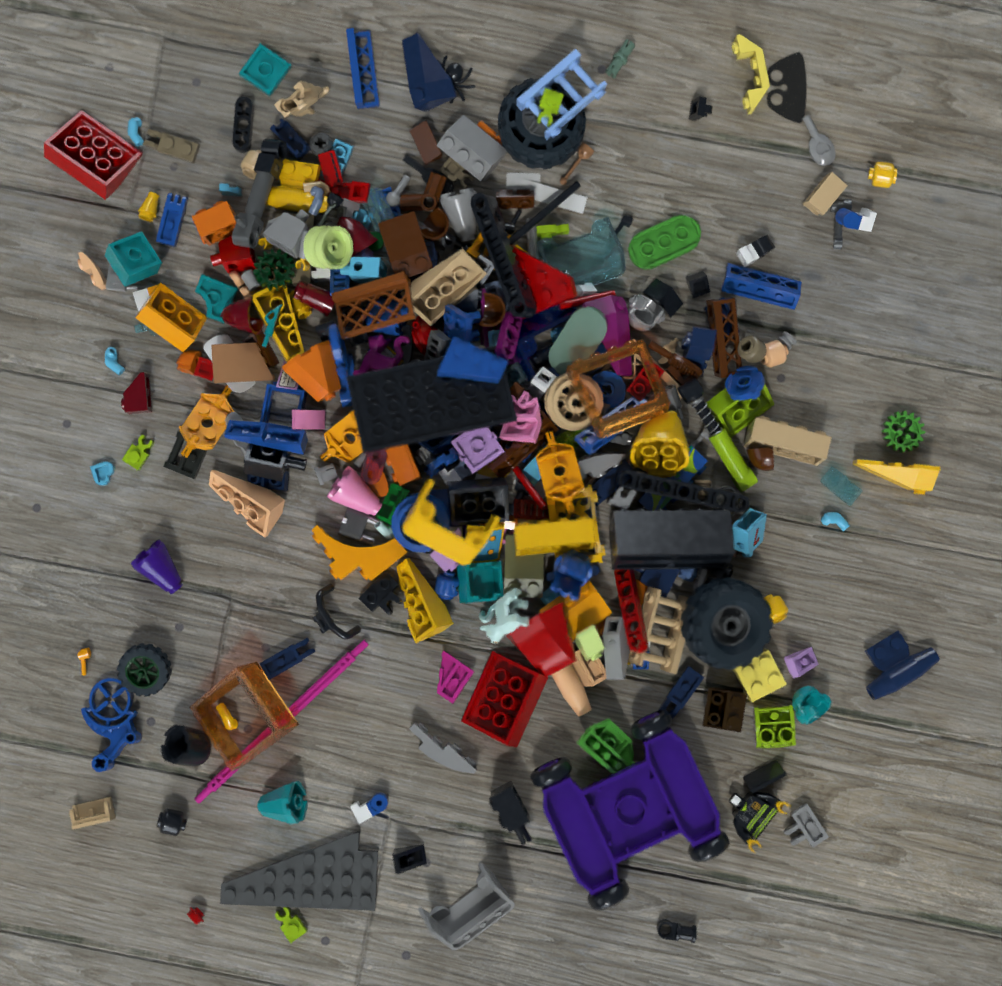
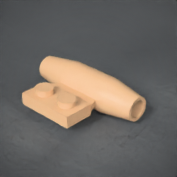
(575, 677)

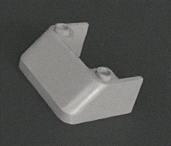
(471, 914)

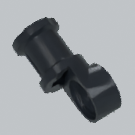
(677, 931)

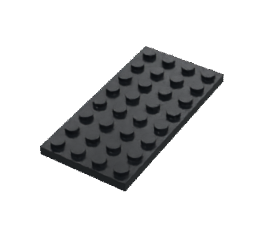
(416, 405)

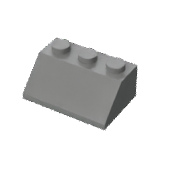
(472, 148)

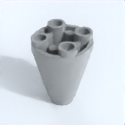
(460, 213)

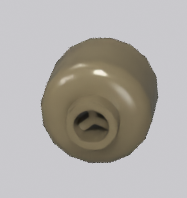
(752, 349)

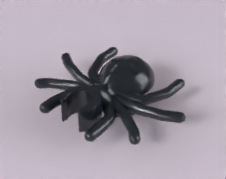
(456, 72)

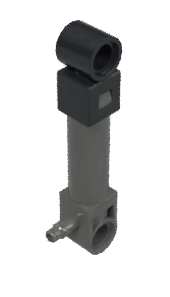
(268, 169)

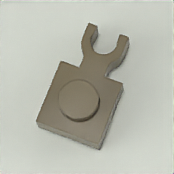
(454, 171)

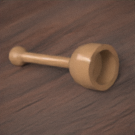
(584, 152)

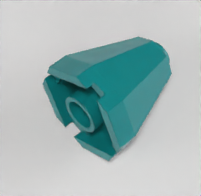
(284, 803)

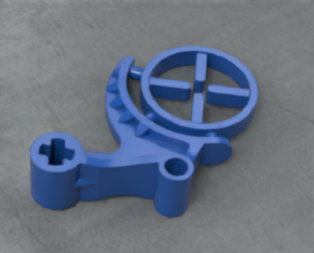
(344, 363)
(120, 734)

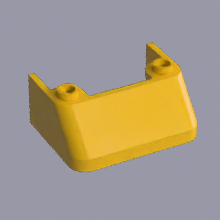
(421, 528)

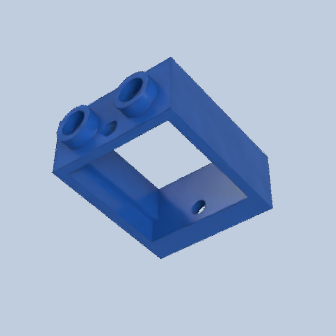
(270, 389)

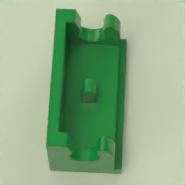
(391, 500)

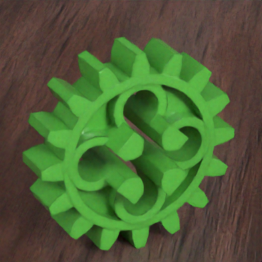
(914, 427)

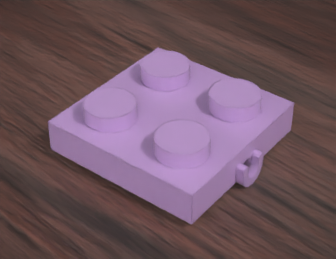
(477, 448)

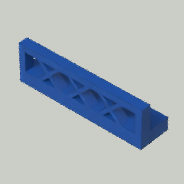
(355, 68)
(760, 288)
(593, 443)

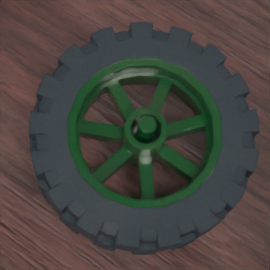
(135, 684)

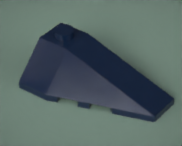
(426, 77)

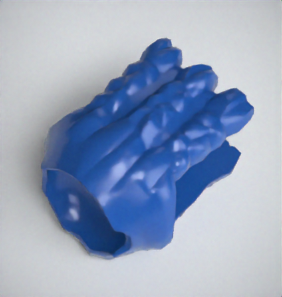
(571, 573)

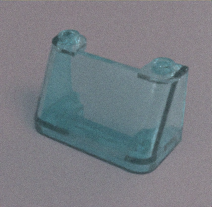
(588, 257)

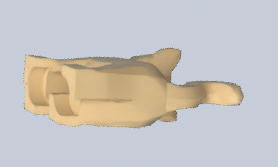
(301, 100)

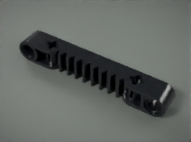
(503, 259)

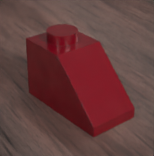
(138, 396)

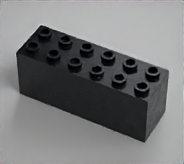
(671, 539)

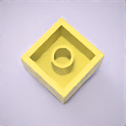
(760, 676)

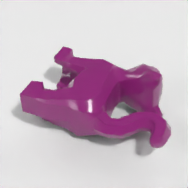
(373, 358)

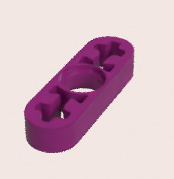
(505, 347)

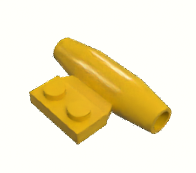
(291, 192)

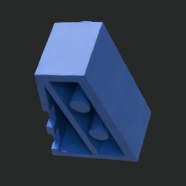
(471, 363)

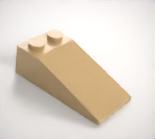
(444, 285)

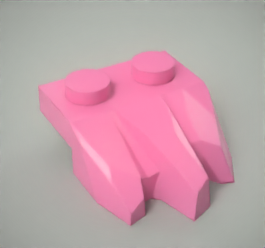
(528, 420)

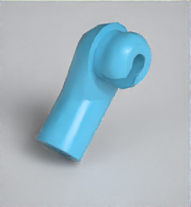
(133, 125)

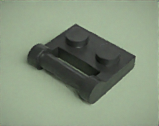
(187, 466)

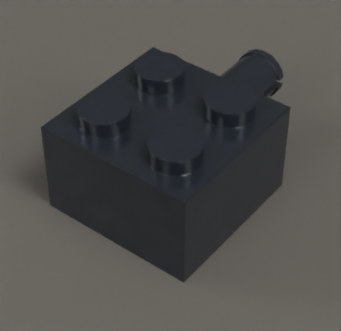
(270, 462)
(511, 810)

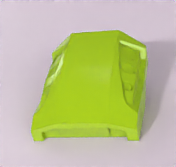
(774, 727)

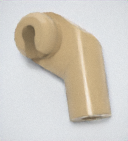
(308, 186)

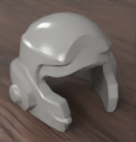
(644, 313)

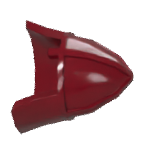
(360, 235)
(238, 317)

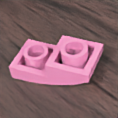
(308, 419)

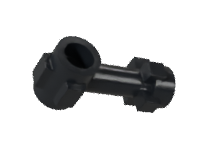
(520, 495)

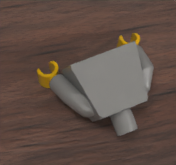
(288, 235)

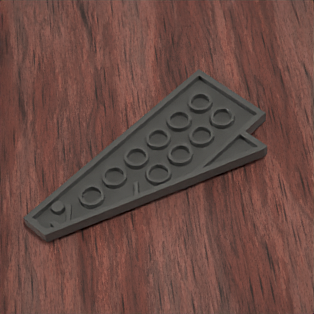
(322, 877)

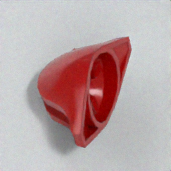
(420, 334)

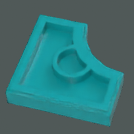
(216, 295)

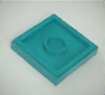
(265, 69)

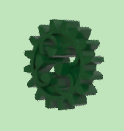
(280, 279)

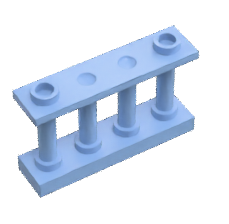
(557, 75)

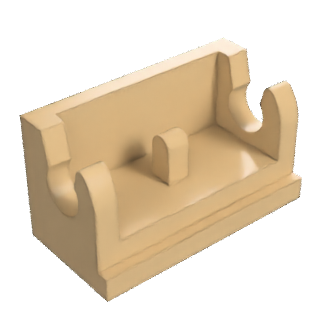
(825, 194)
(92, 813)

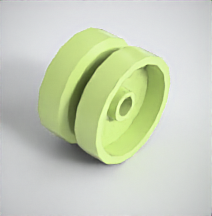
(328, 247)

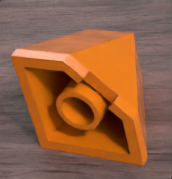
(315, 371)

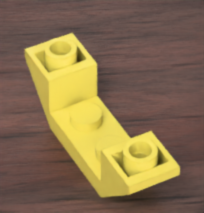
(746, 49)

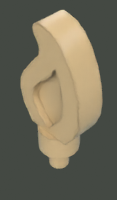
(670, 347)

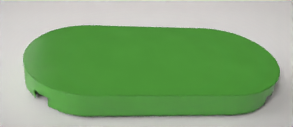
(664, 242)

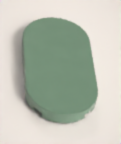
(578, 338)

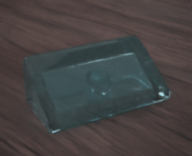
(377, 208)

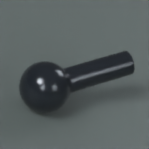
(459, 245)

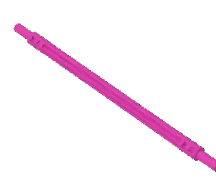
(295, 708)

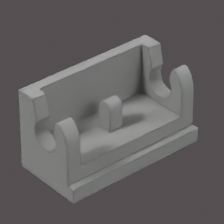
(619, 502)

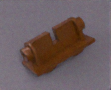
(523, 199)

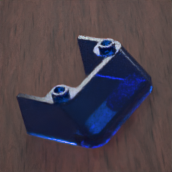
(533, 326)

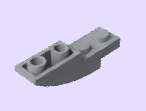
(598, 463)
(448, 756)

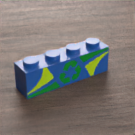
(696, 465)

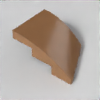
(239, 363)

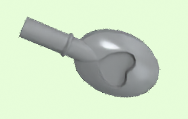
(819, 146)

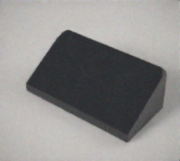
(764, 776)

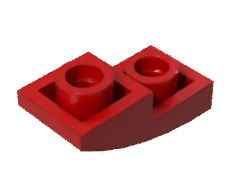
(641, 384)

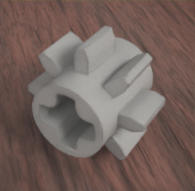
(424, 456)

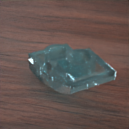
(841, 486)

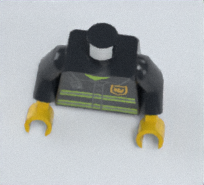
(754, 814)

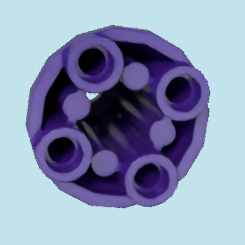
(158, 567)

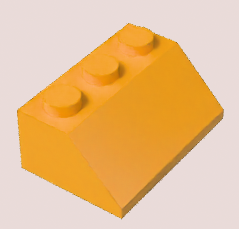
(171, 317)
(584, 612)

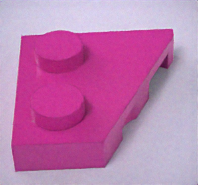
(453, 677)

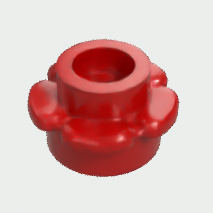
(196, 915)

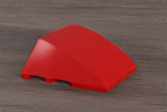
(546, 641)

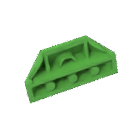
(608, 746)

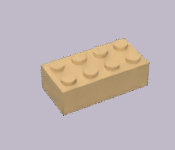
(788, 441)

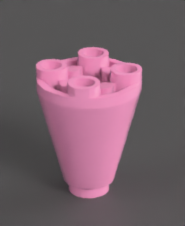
(354, 493)

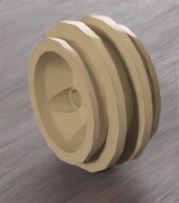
(557, 414)

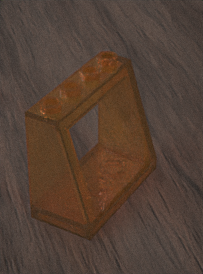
(264, 698)

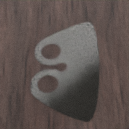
(794, 78)

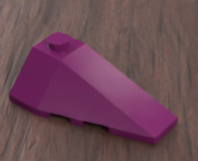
(618, 328)

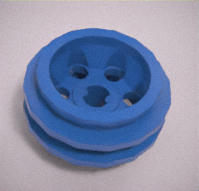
(401, 512)

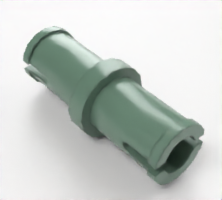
(620, 58)

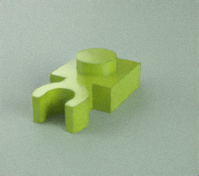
(550, 104)
(548, 231)
(137, 455)
(292, 926)

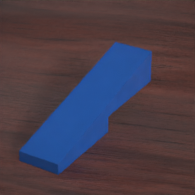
(259, 434)

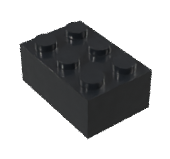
(477, 500)

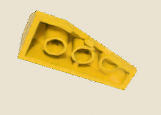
(911, 477)
(425, 608)

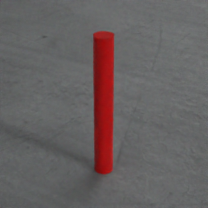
(579, 301)
(530, 488)

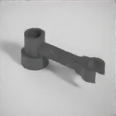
(846, 203)

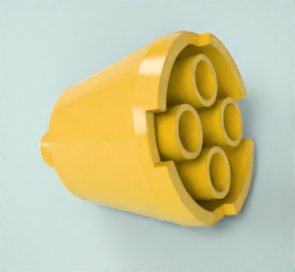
(661, 446)

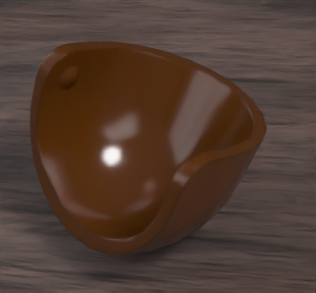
(436, 225)
(493, 311)
(762, 458)

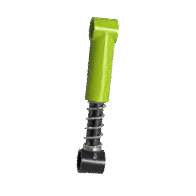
(741, 474)

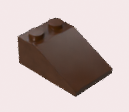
(405, 244)

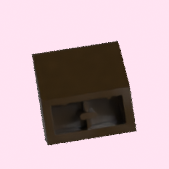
(724, 709)

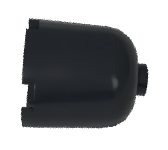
(186, 746)

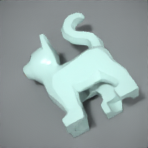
(506, 616)

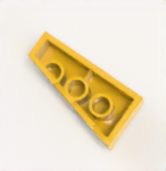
(286, 330)

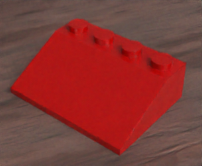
(92, 154)
(504, 699)

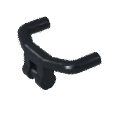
(324, 619)

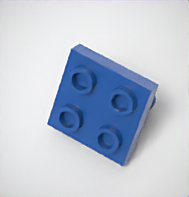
(459, 324)

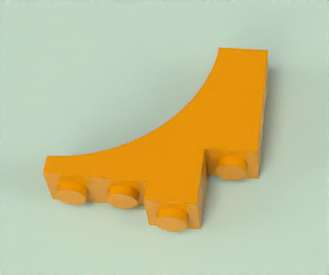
(348, 558)

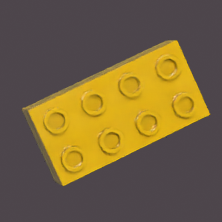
(554, 536)

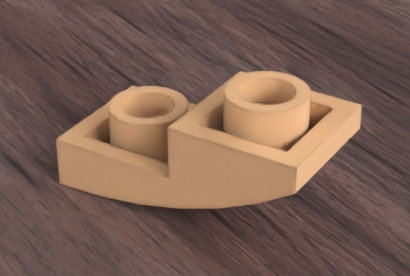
(90, 267)

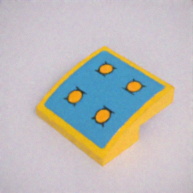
(492, 549)

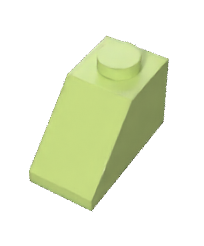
(589, 644)

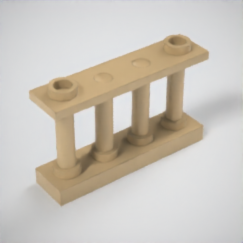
(674, 642)

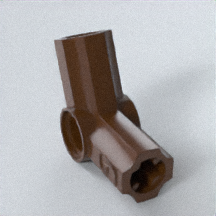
(433, 189)

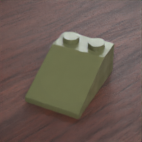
(523, 571)

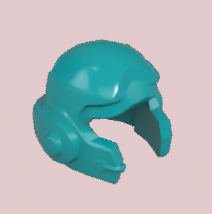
(810, 704)

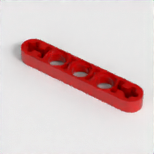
(636, 615)

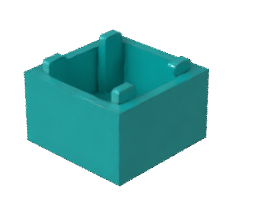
(133, 258)
(480, 582)

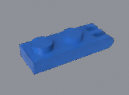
(171, 220)

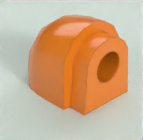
(188, 361)

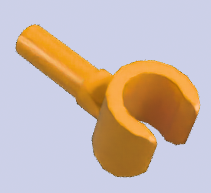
(83, 654)

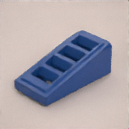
(337, 279)

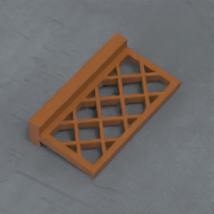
(374, 290)

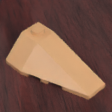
(257, 504)

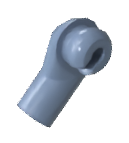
(317, 201)

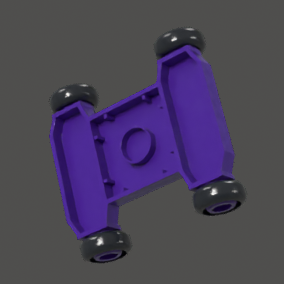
(630, 810)

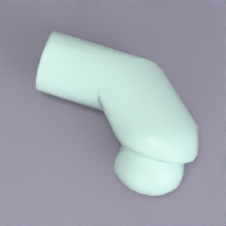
(385, 530)

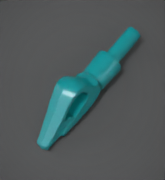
(271, 324)

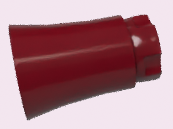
(314, 297)

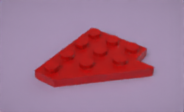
(546, 282)

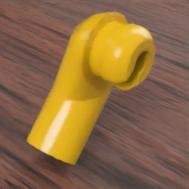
(228, 721)

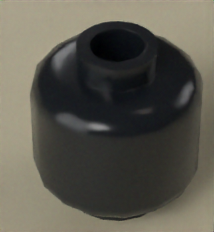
(171, 822)

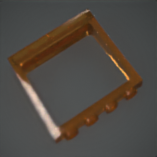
(630, 417)

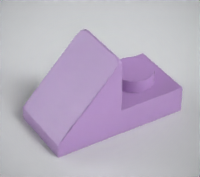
(801, 662)

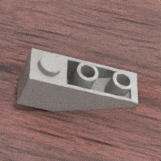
(616, 648)

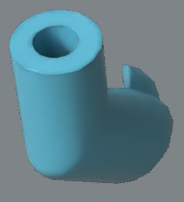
(111, 361)
(835, 518)

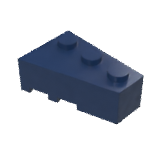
(698, 346)

